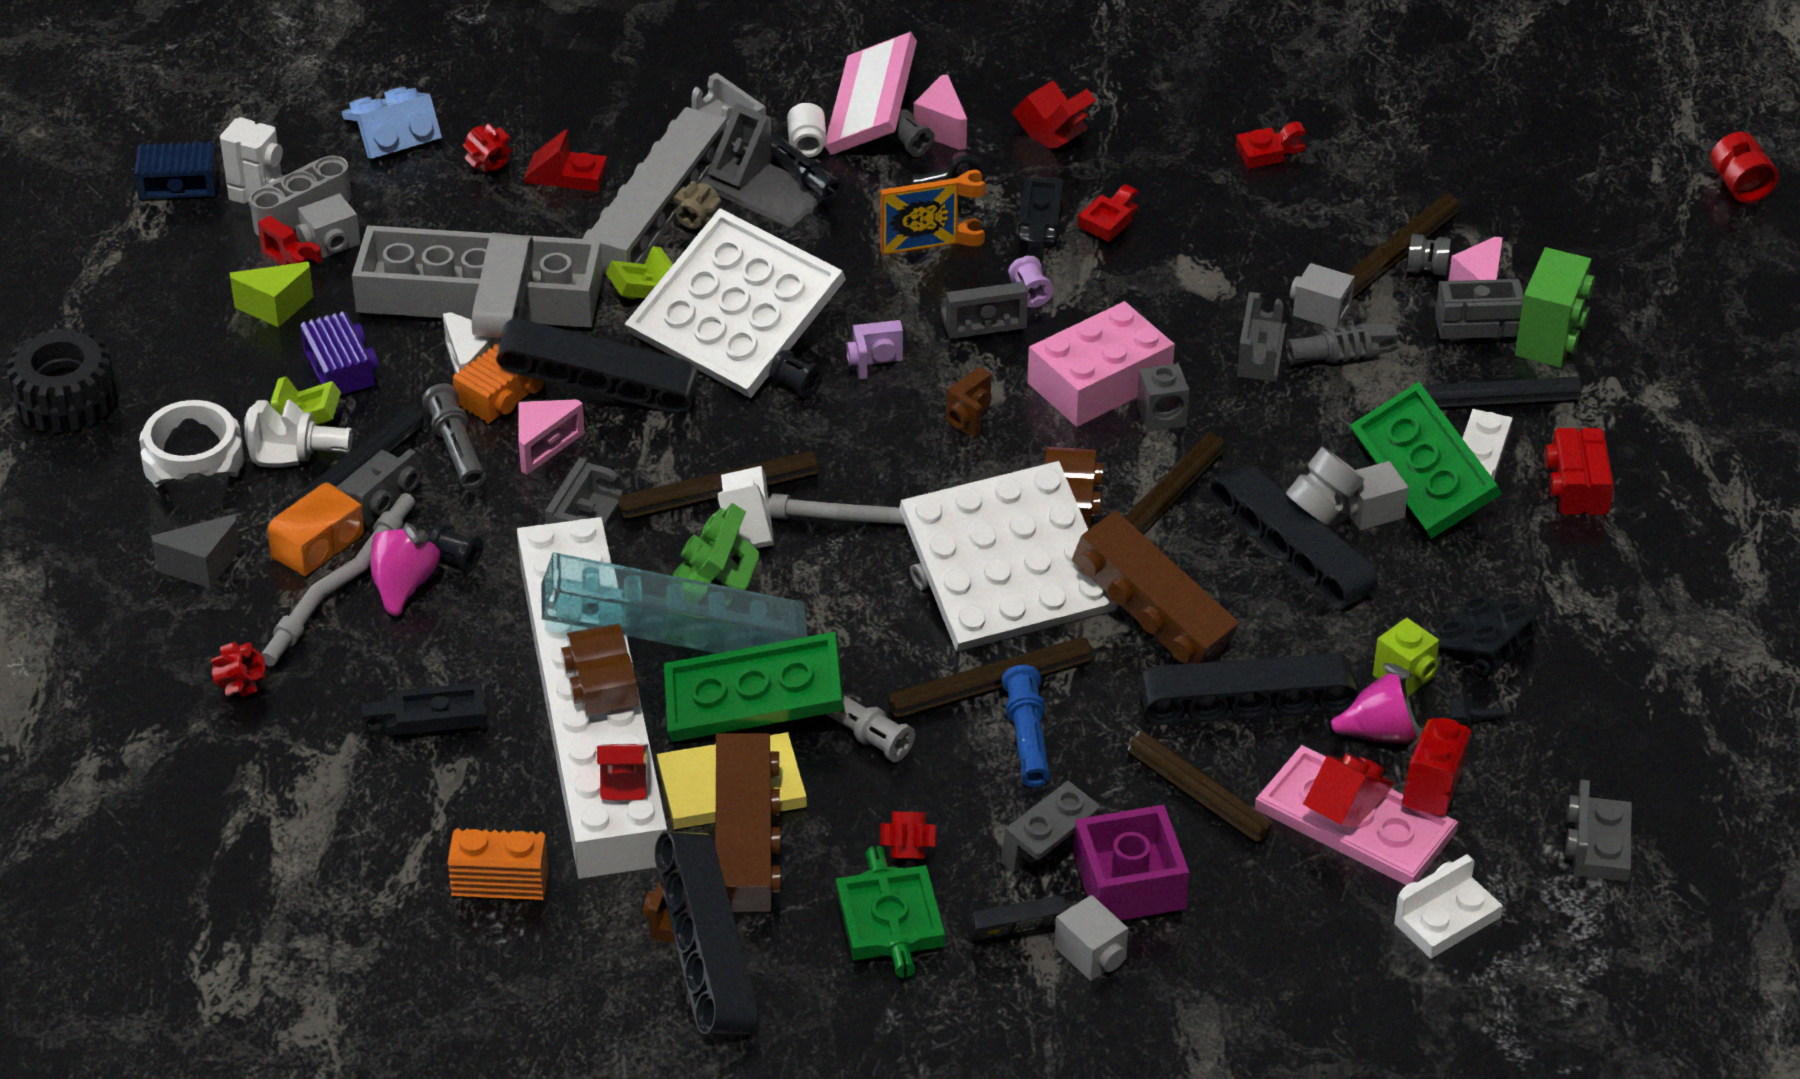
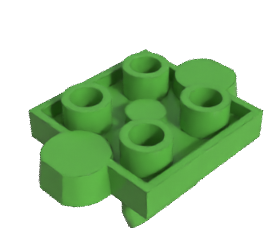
(708, 555)

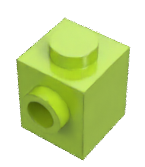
(1409, 648)

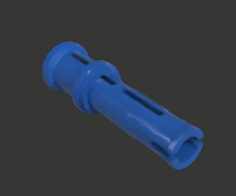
(1025, 710)

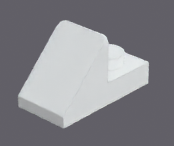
(749, 492)

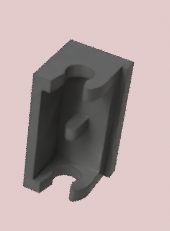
(1261, 340)
(584, 495)

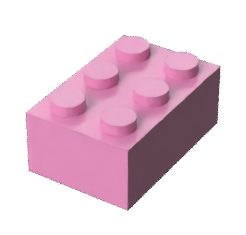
(1097, 362)

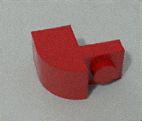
(1051, 117)

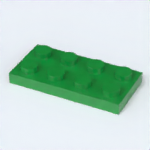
(1430, 457)
(753, 686)

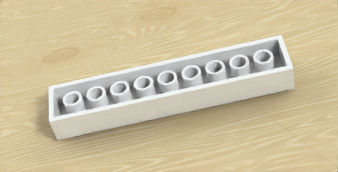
(603, 833)

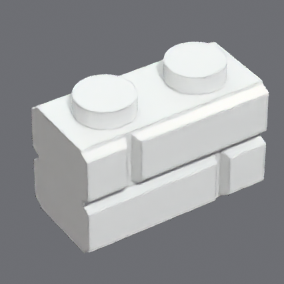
(249, 157)

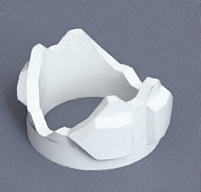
(223, 458)

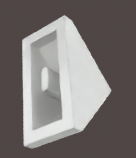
(461, 343)

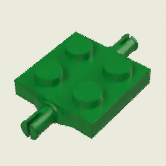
(890, 912)

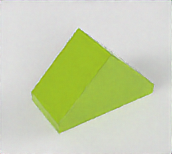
(272, 291)

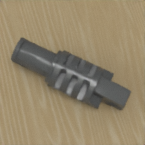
(1343, 343)

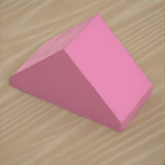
(942, 113)
(1477, 262)
(547, 429)

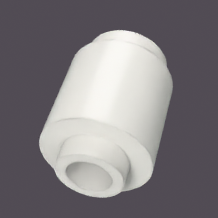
(807, 128)

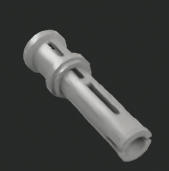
(874, 728)

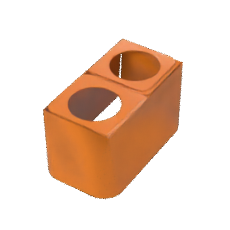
(315, 529)

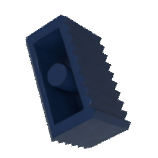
(176, 170)

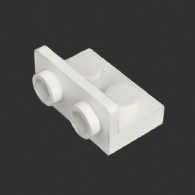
(1445, 907)

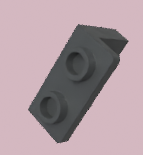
(985, 310)
(382, 482)
(1045, 826)
(1599, 836)

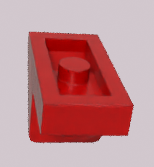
(561, 168)
(623, 771)

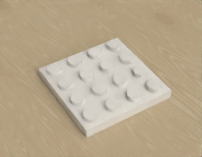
(735, 302)
(1004, 555)

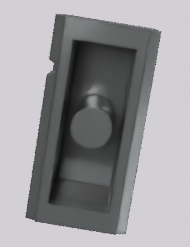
(1479, 309)

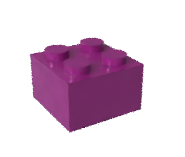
(1132, 862)

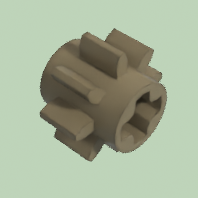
(696, 204)

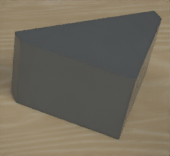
(743, 147)
(198, 551)

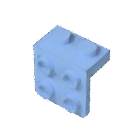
(394, 122)

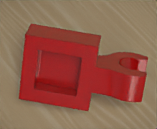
(1266, 148)
(1109, 216)
(282, 244)

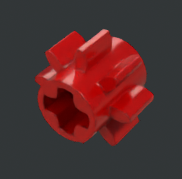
(487, 147)
(238, 669)
(908, 834)

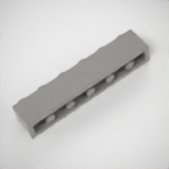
(646, 202)

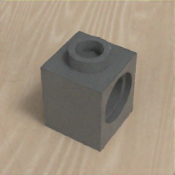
(1162, 397)

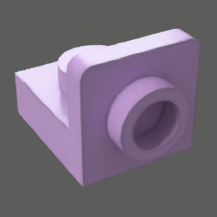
(875, 344)

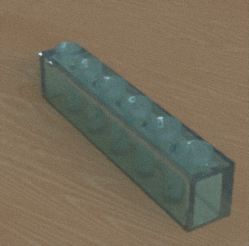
(666, 606)

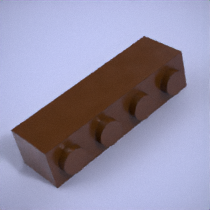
(1154, 590)
(744, 819)

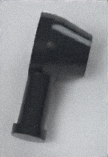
(952, 169)

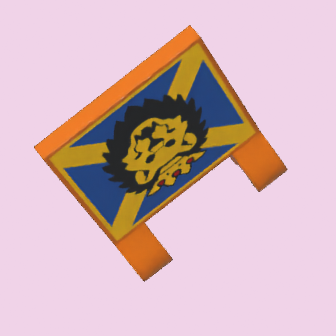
(928, 214)

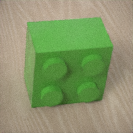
(1554, 307)

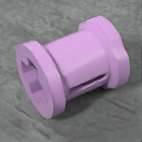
(1031, 274)

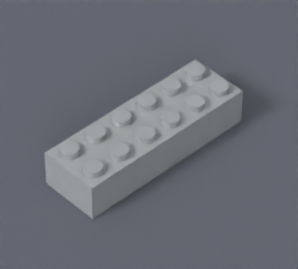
(441, 269)

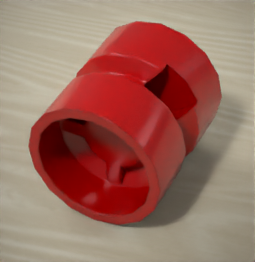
(1744, 167)

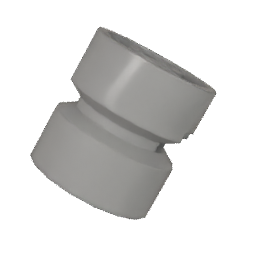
(1325, 486)

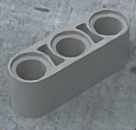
(300, 188)
(502, 283)

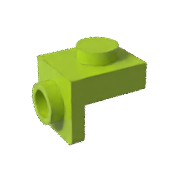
(639, 279)
(317, 400)

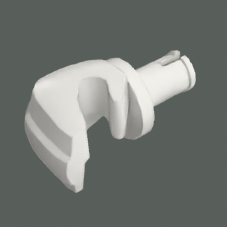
(291, 437)

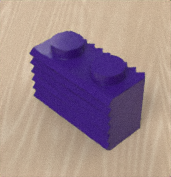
(339, 353)

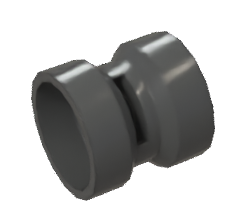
(1419, 255)

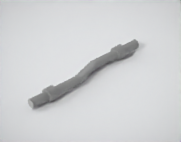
(783, 506)
(291, 627)

